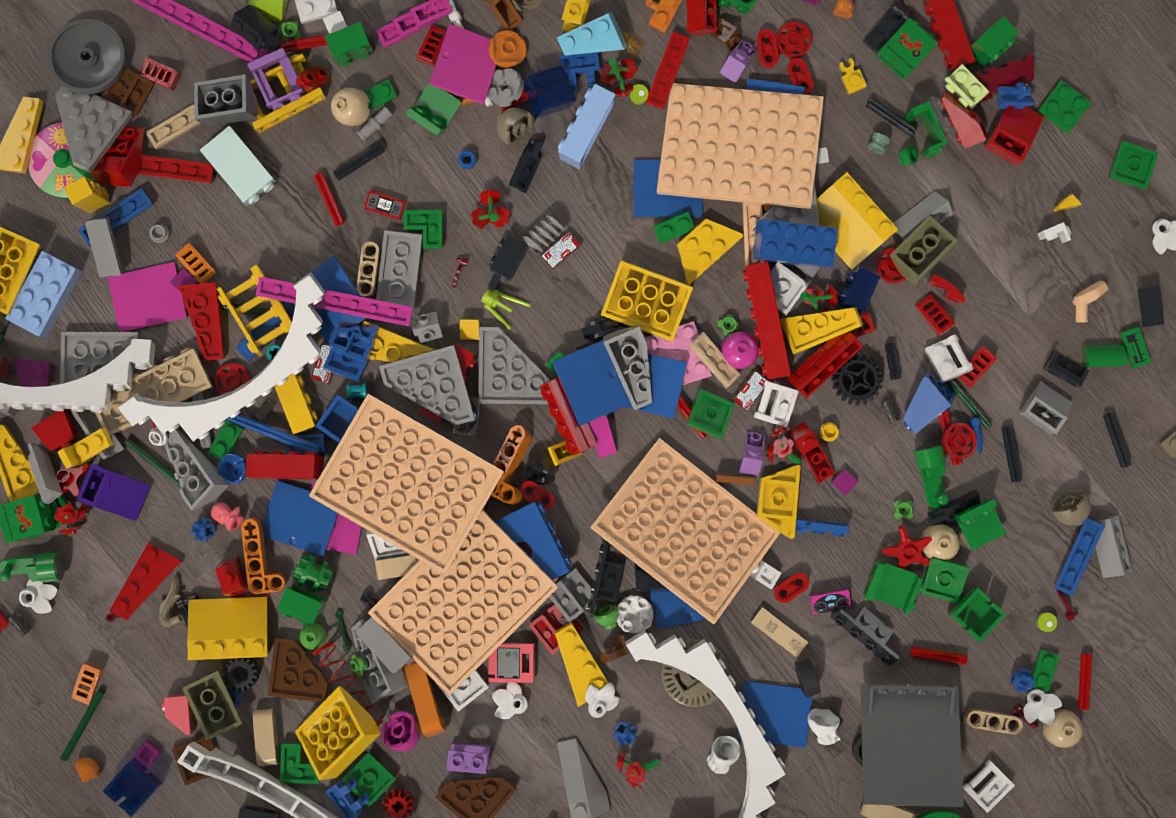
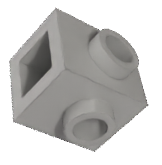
(427, 327)

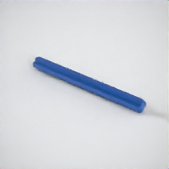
(274, 433)

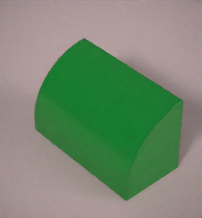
(1104, 355)

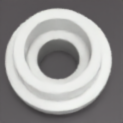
(157, 437)

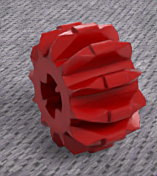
(403, 798)

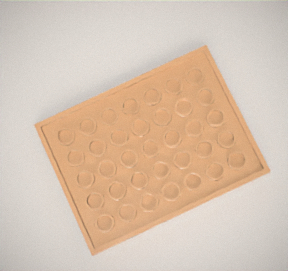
(740, 145)
(406, 484)
(685, 531)
(464, 615)

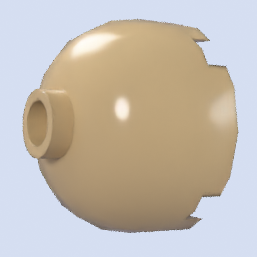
(350, 106)
(944, 542)
(1065, 730)

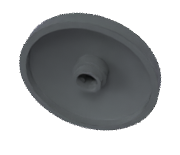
(86, 56)

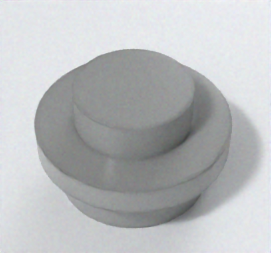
(159, 233)

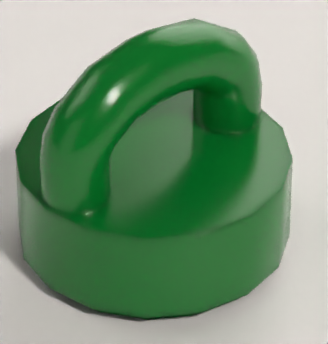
(908, 156)

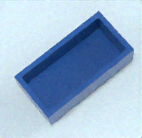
(794, 243)
(337, 418)

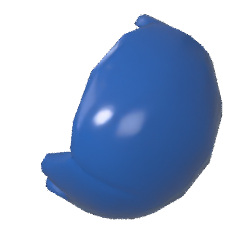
(232, 468)

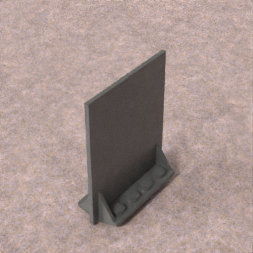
(911, 745)

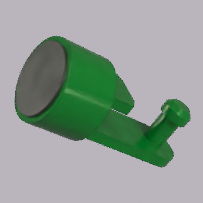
(931, 462)
(40, 567)

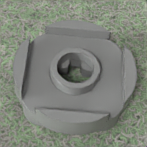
(500, 80)

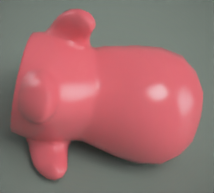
(224, 515)

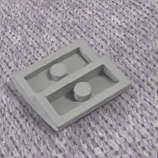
(572, 595)

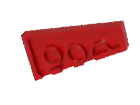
(205, 317)
(148, 573)

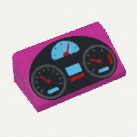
(830, 601)

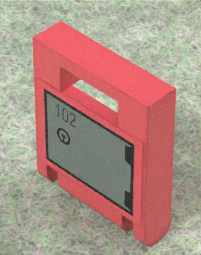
(507, 663)

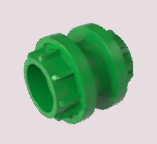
(312, 573)

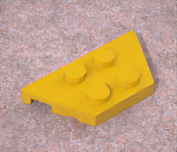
(704, 247)
(779, 500)

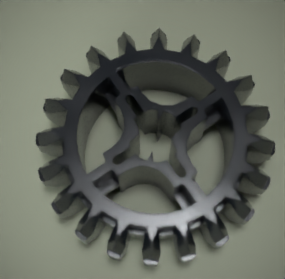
(865, 385)

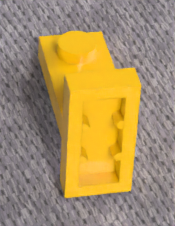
(86, 448)

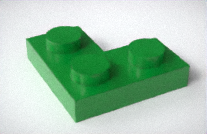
(430, 222)
(291, 767)

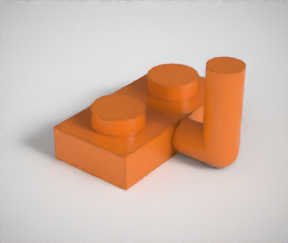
(663, 13)

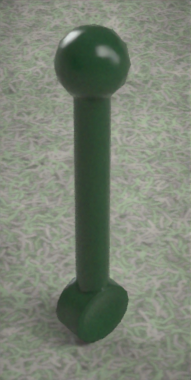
(346, 646)

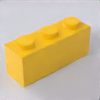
(87, 195)
(296, 404)

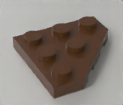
(295, 674)
(476, 796)

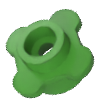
(285, 27)
(733, 324)
(898, 509)
(358, 665)

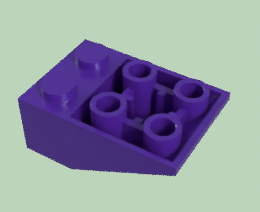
(113, 492)

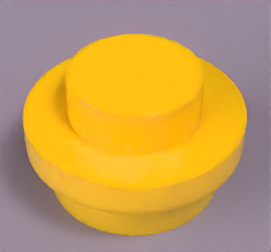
(829, 432)

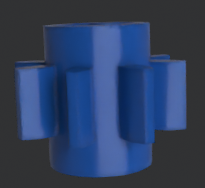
(203, 529)
(1022, 680)
(625, 733)

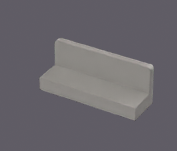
(933, 205)
(103, 247)
(90, 424)
(43, 473)
(1112, 549)
(384, 646)

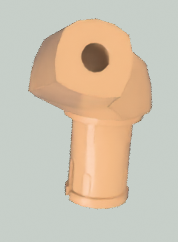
(1086, 297)

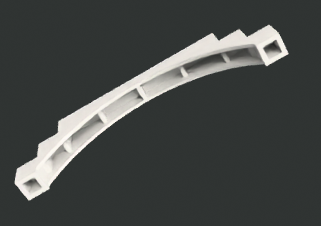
(88, 392)
(203, 415)
(702, 664)
(252, 779)

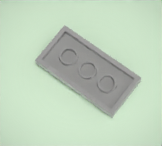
(399, 268)

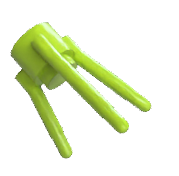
(493, 299)

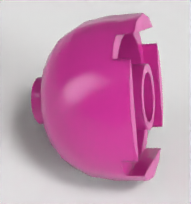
(740, 349)
(401, 732)

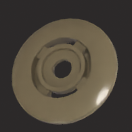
(696, 693)

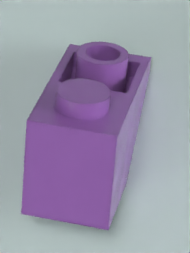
(738, 61)
(752, 454)

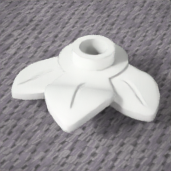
(1164, 239)
(41, 596)
(601, 698)
(506, 701)
(1043, 709)

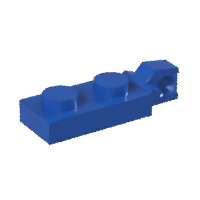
(820, 527)

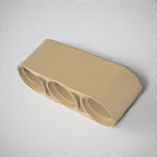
(365, 261)
(394, 566)
(1001, 724)
(265, 737)
(886, 811)

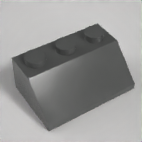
(224, 100)

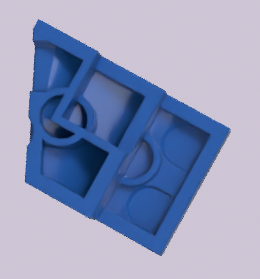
(351, 351)

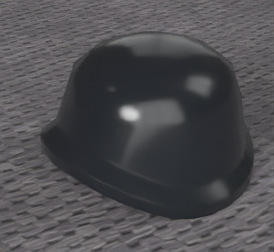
(539, 470)

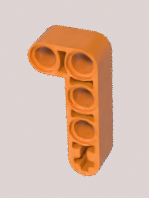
(511, 463)
(259, 555)
(424, 700)

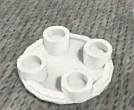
(635, 614)

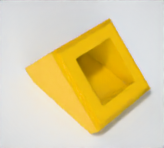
(1067, 203)
(469, 329)

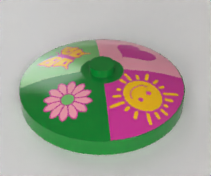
(51, 162)

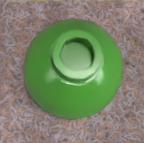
(607, 615)
(313, 636)

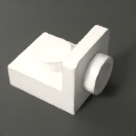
(1051, 233)
(765, 574)

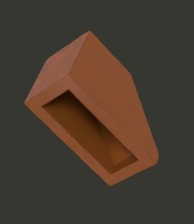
(504, 13)

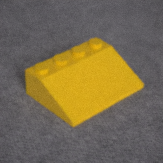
(858, 219)
(15, 262)
(647, 300)
(227, 628)
(336, 734)

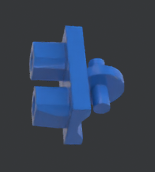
(1015, 96)

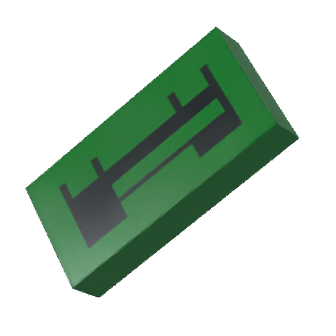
(1135, 348)

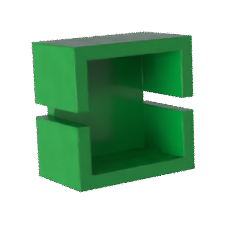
(994, 42)
(349, 45)
(302, 605)
(975, 615)

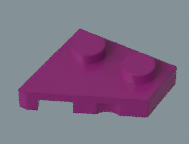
(32, 372)

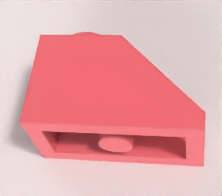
(179, 712)

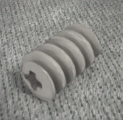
(543, 234)

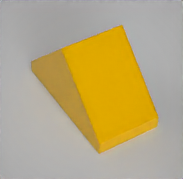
(560, 453)

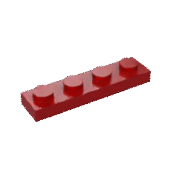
(667, 71)
(176, 169)

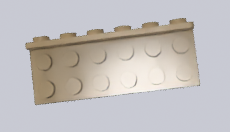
(170, 382)

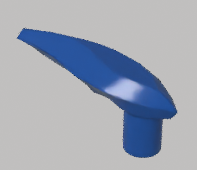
(974, 424)

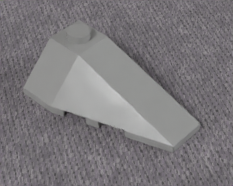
(630, 357)
(195, 473)
(379, 681)
(584, 790)

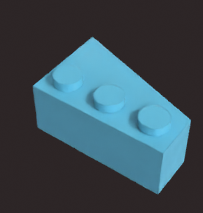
(596, 36)

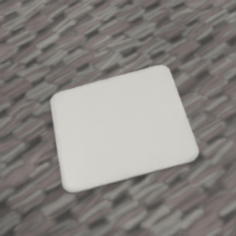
(822, 156)

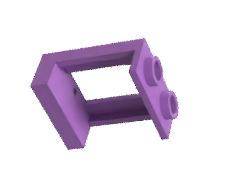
(256, 68)
(470, 755)

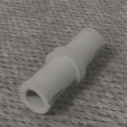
(374, 124)

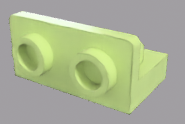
(966, 87)

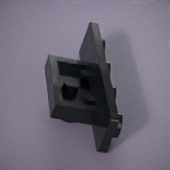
(607, 582)
(869, 631)

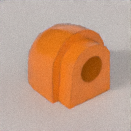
(844, 8)
(87, 769)

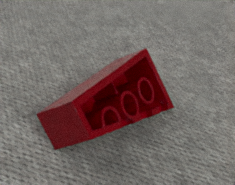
(1008, 75)

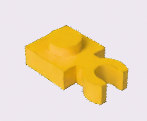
(852, 79)

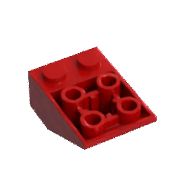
(1014, 134)
(122, 159)

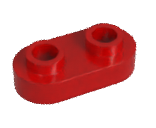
(767, 49)
(800, 77)
(312, 78)
(538, 494)
(791, 588)

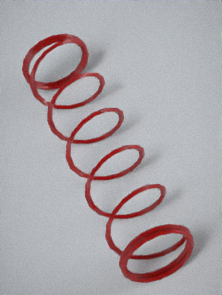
(329, 644)

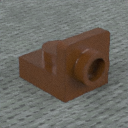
(727, 34)
(618, 650)

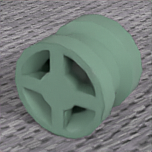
(879, 143)

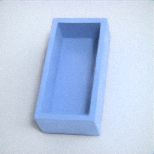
(587, 126)
(44, 294)

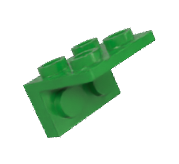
(434, 109)
(980, 524)

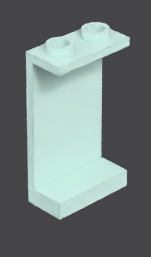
(238, 166)

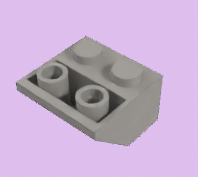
(1046, 408)

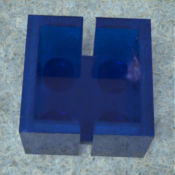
(552, 91)
(859, 289)
(134, 785)

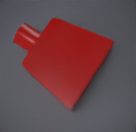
(57, 430)
(231, 577)

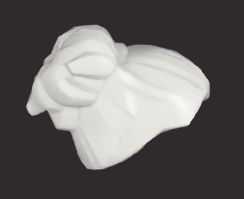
(824, 725)
(723, 754)

